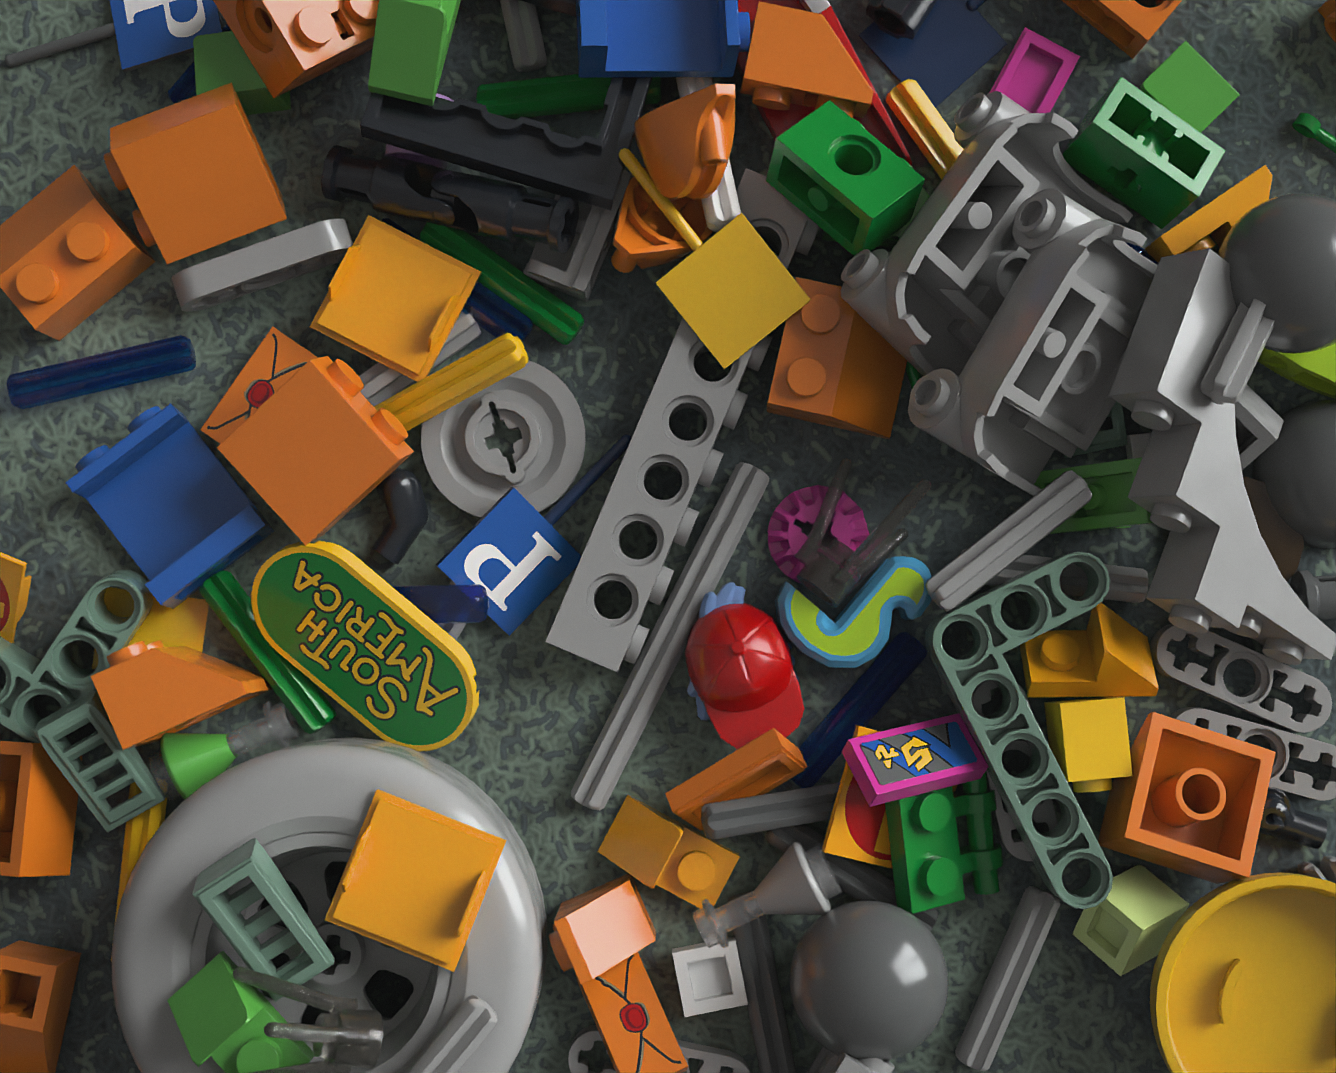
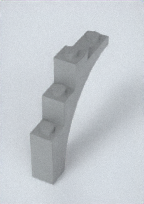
(1192, 475)

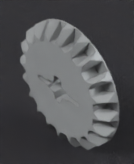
(544, 458)

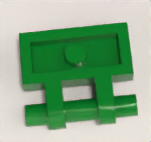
(927, 848)

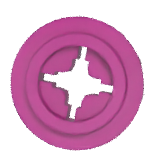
(803, 506)

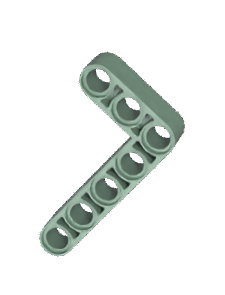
(56, 672)
(1015, 720)

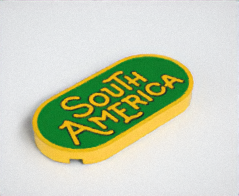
(365, 645)

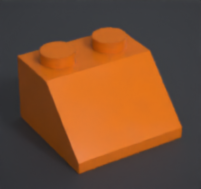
(66, 255)
(835, 367)
(168, 690)
(1189, 801)
(35, 813)

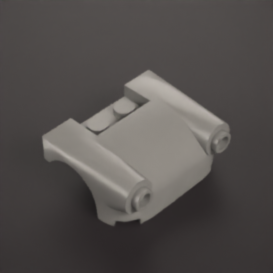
(959, 251)
(1050, 349)

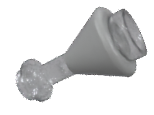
(794, 886)

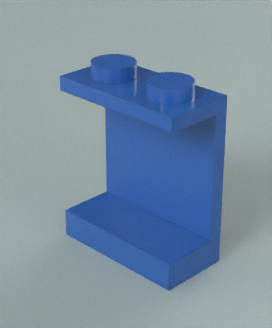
(660, 38)
(170, 503)

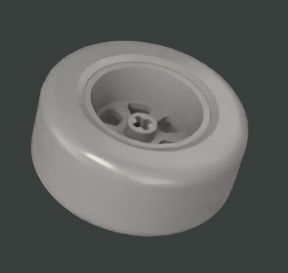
(305, 814)

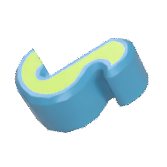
(865, 621)

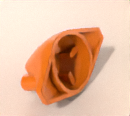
(689, 142)
(646, 235)

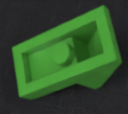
(411, 47)
(1109, 502)
(228, 1022)

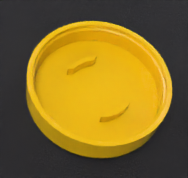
(1250, 979)

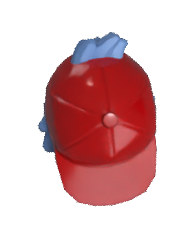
(741, 669)

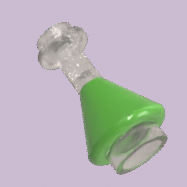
(195, 758)

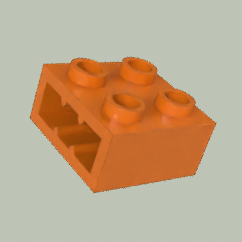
(195, 174)
(317, 447)

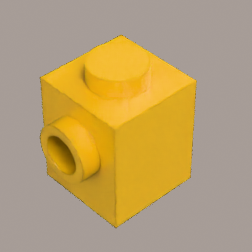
(1090, 741)

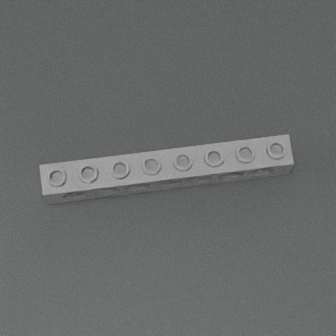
(578, 623)

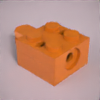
(299, 38)

